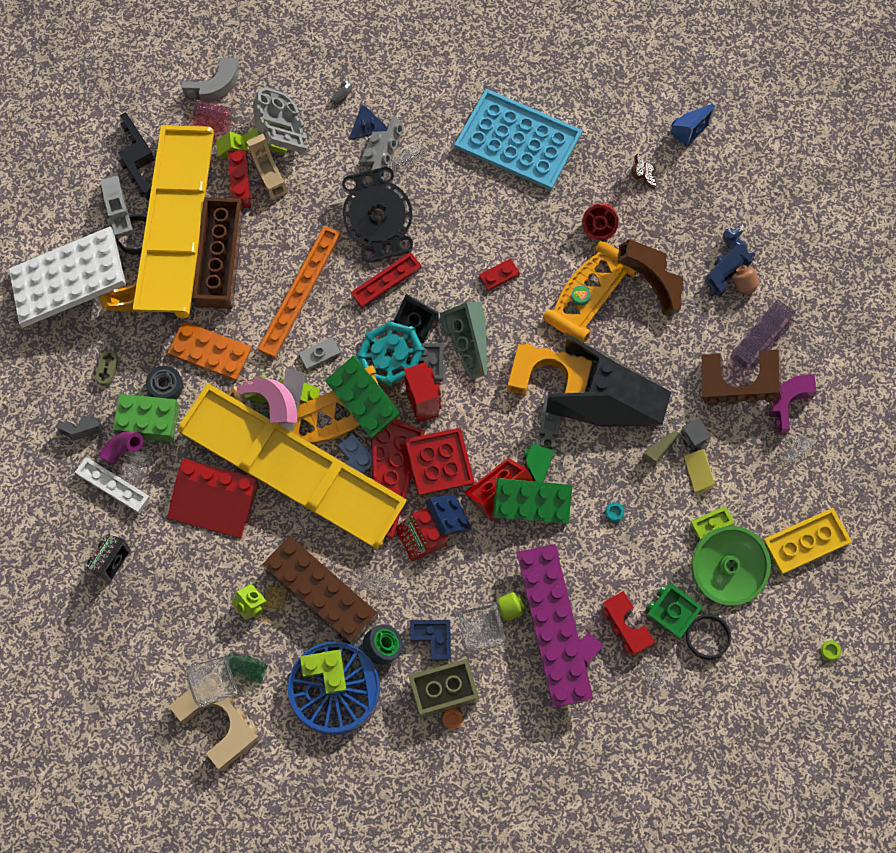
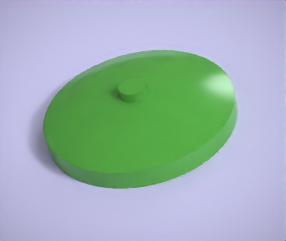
(730, 565)

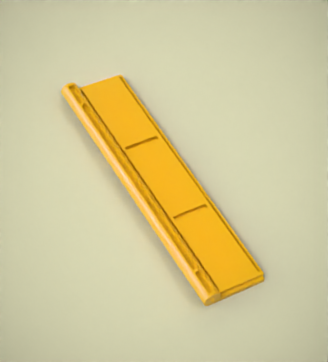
(174, 220)
(292, 466)

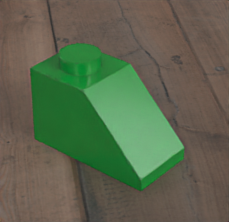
(538, 461)

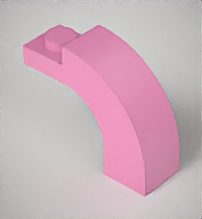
(280, 399)

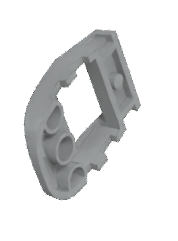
(280, 110)

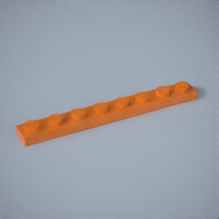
(299, 292)

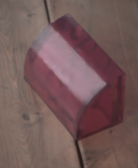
(212, 116)

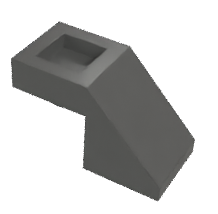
(85, 428)

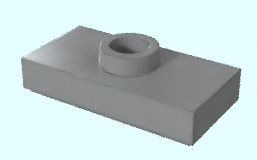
(319, 353)

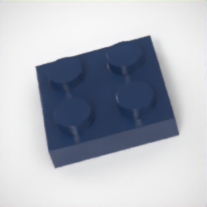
(448, 515)

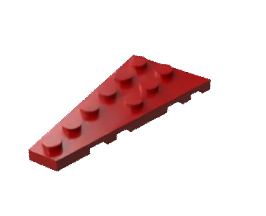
(391, 461)

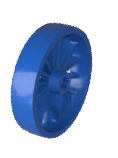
(371, 679)

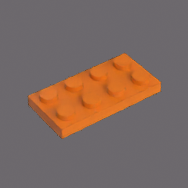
(209, 351)

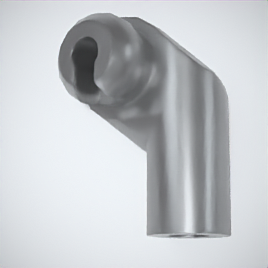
(343, 92)

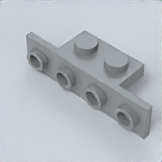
(382, 146)

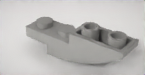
(116, 206)

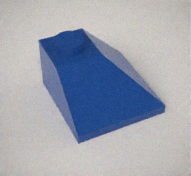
(692, 124)

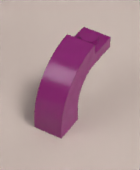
(794, 388)

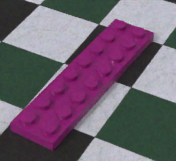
(554, 626)

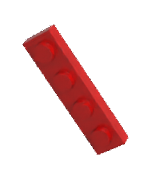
(386, 280)

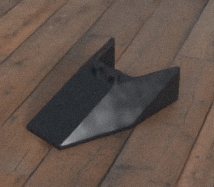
(616, 395)

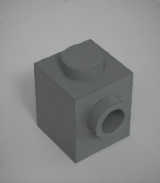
(695, 435)

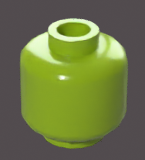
(511, 606)

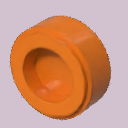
(452, 719)

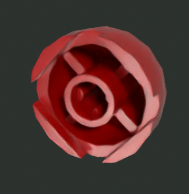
(600, 221)

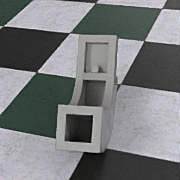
(216, 87)

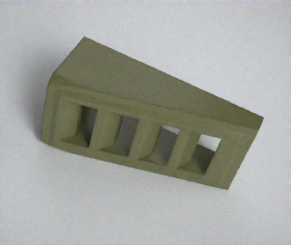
(657, 451)

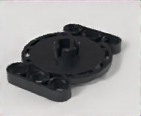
(369, 228)

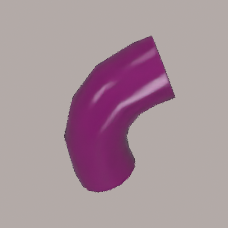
(120, 444)

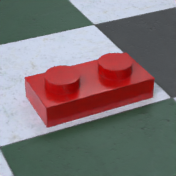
(499, 274)

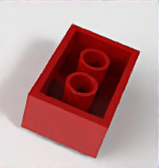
(422, 392)

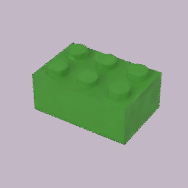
(148, 416)

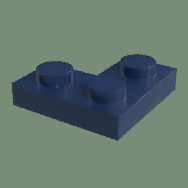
(435, 631)

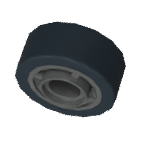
(164, 374)

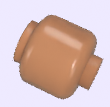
(746, 280)

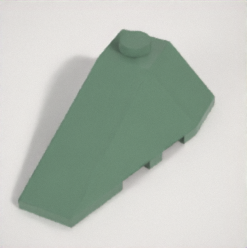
(468, 330)

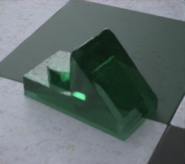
(247, 667)

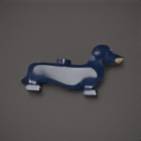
(727, 266)

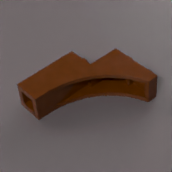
(651, 266)

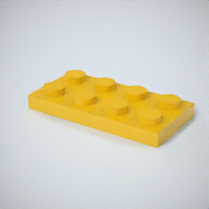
(807, 541)

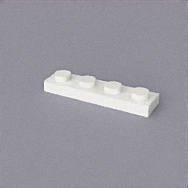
(112, 485)

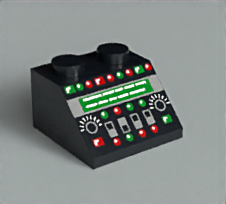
(108, 557)

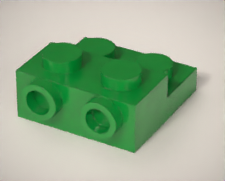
(673, 610)

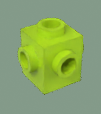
(248, 602)

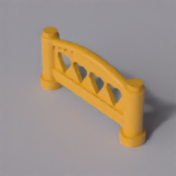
(576, 323)
(327, 405)

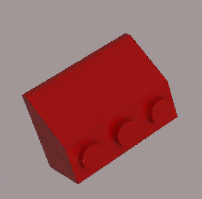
(483, 491)

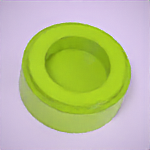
(830, 650)

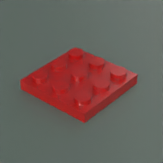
(439, 461)

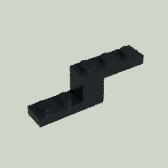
(135, 156)

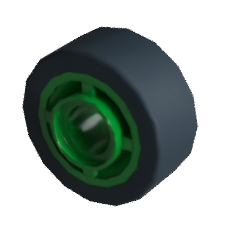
(391, 646)

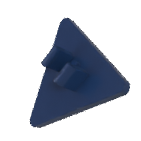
(366, 124)

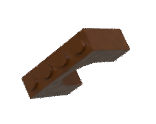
(765, 387)

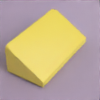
(699, 471)

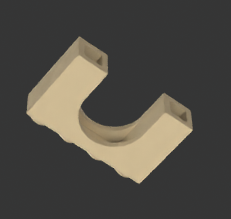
(235, 743)

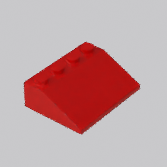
(212, 498)

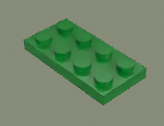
(363, 397)
(532, 501)

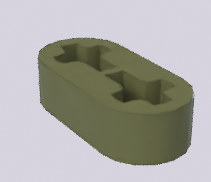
(111, 368)

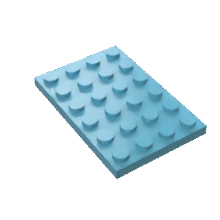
(518, 139)

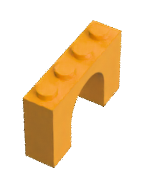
(530, 358)

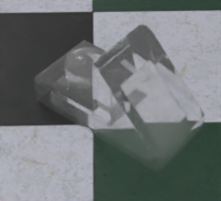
(799, 447)
(135, 465)

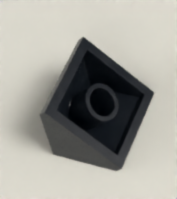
(418, 315)

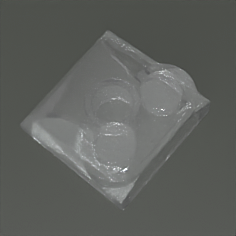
(482, 628)
(211, 682)

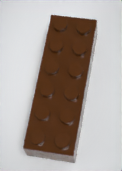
(218, 253)
(320, 591)

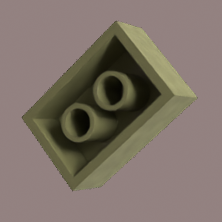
(443, 688)

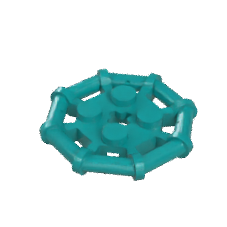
(390, 343)

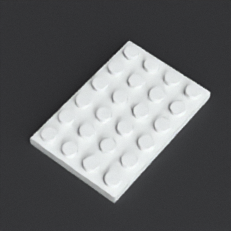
(66, 277)

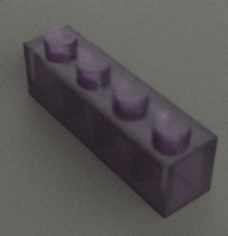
(762, 335)

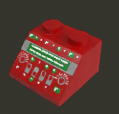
(420, 535)

